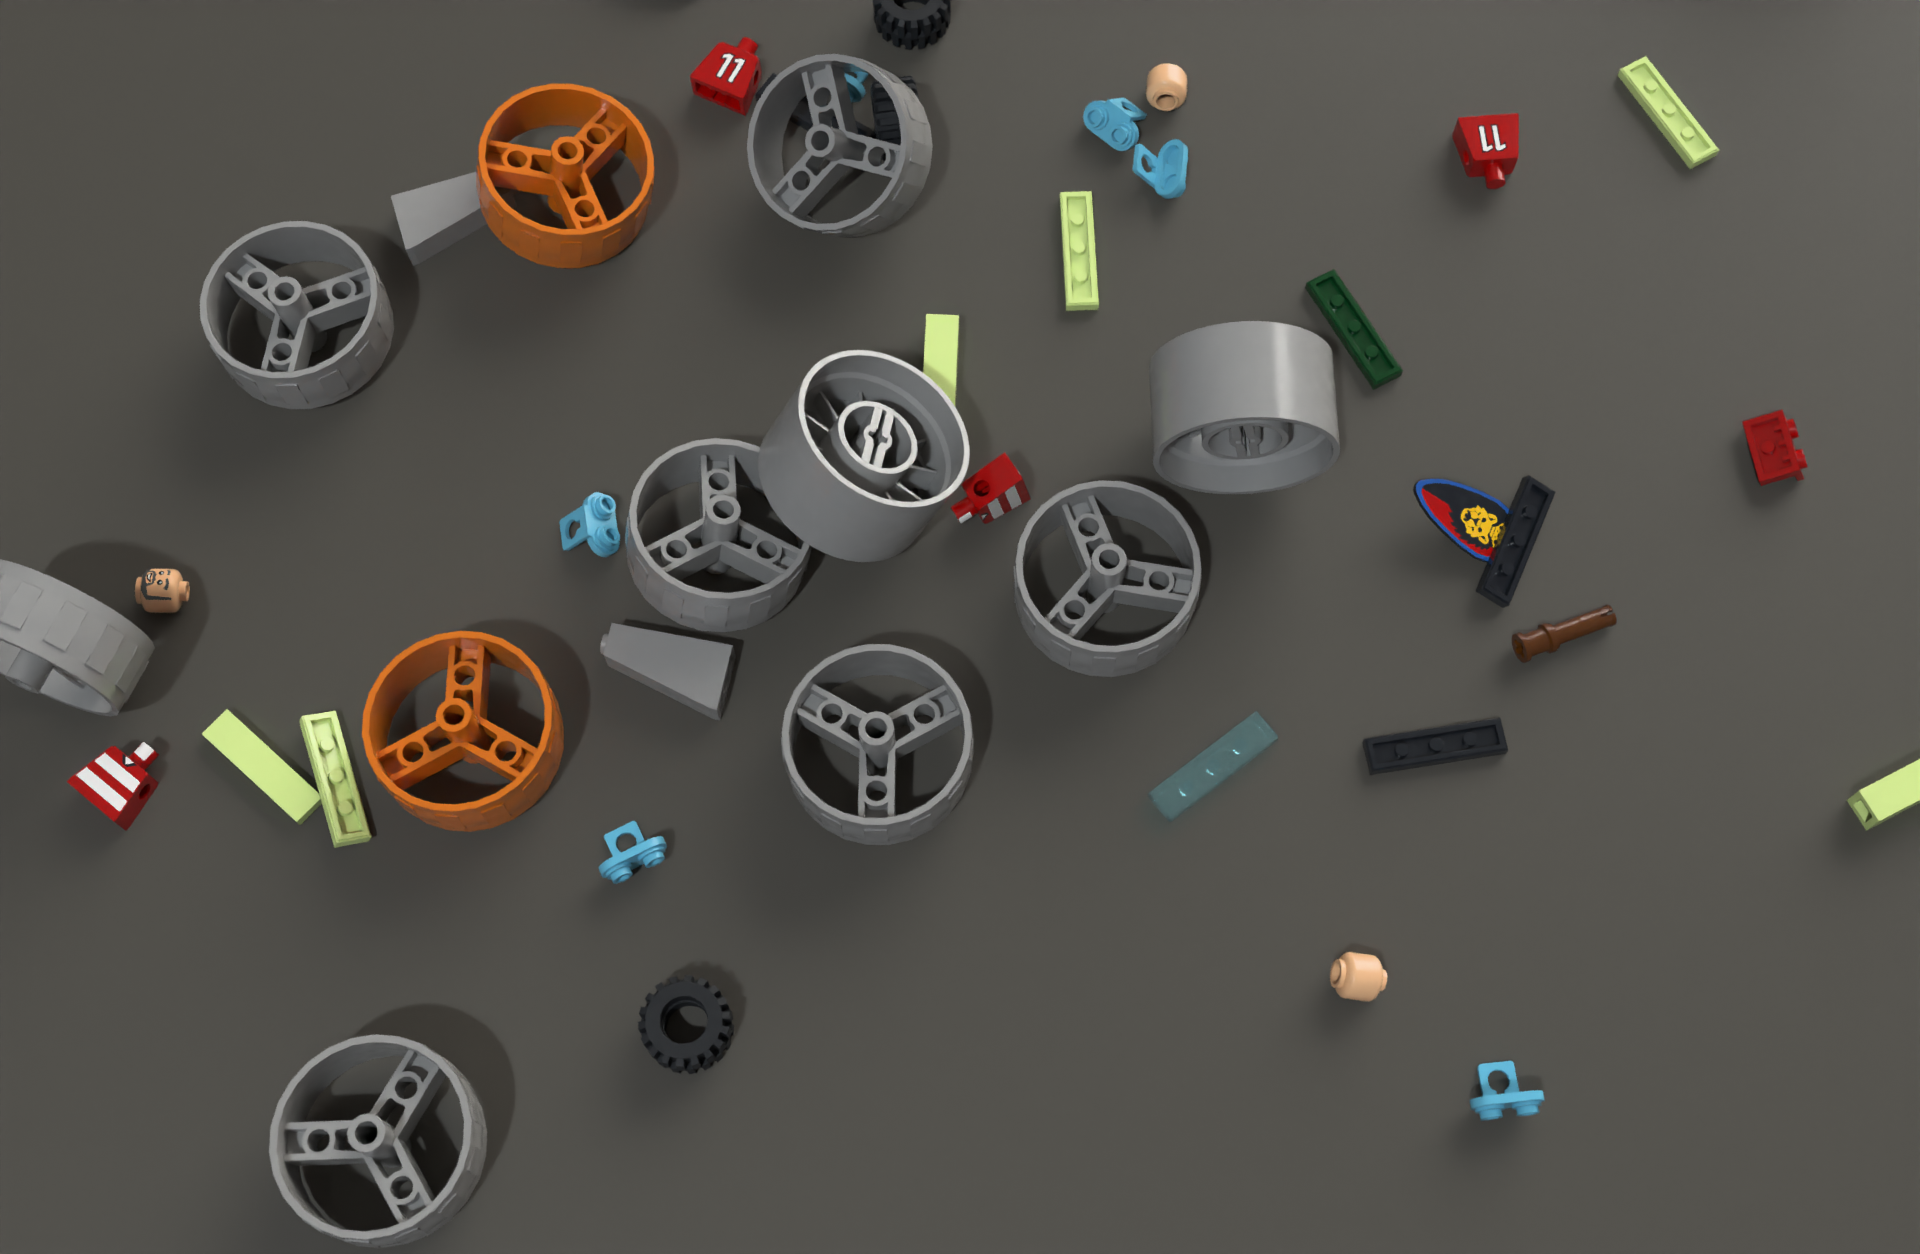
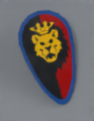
(1462, 514)

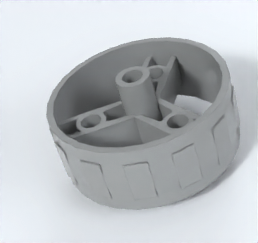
(843, 147)
(304, 313)
(718, 468)
(1081, 510)
(67, 643)
(877, 744)
(377, 1142)

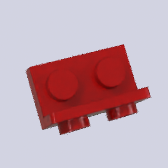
(1773, 447)

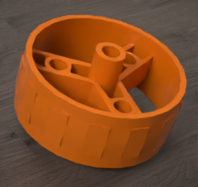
(604, 131)
(468, 730)

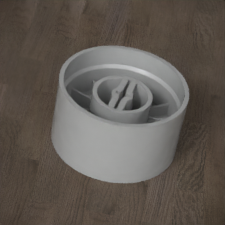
(1243, 408)
(852, 476)

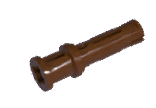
(1549, 637)

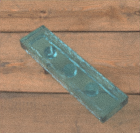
(1213, 766)

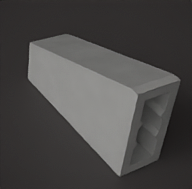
(441, 214)
(674, 665)

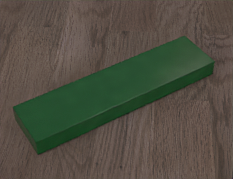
(1353, 329)

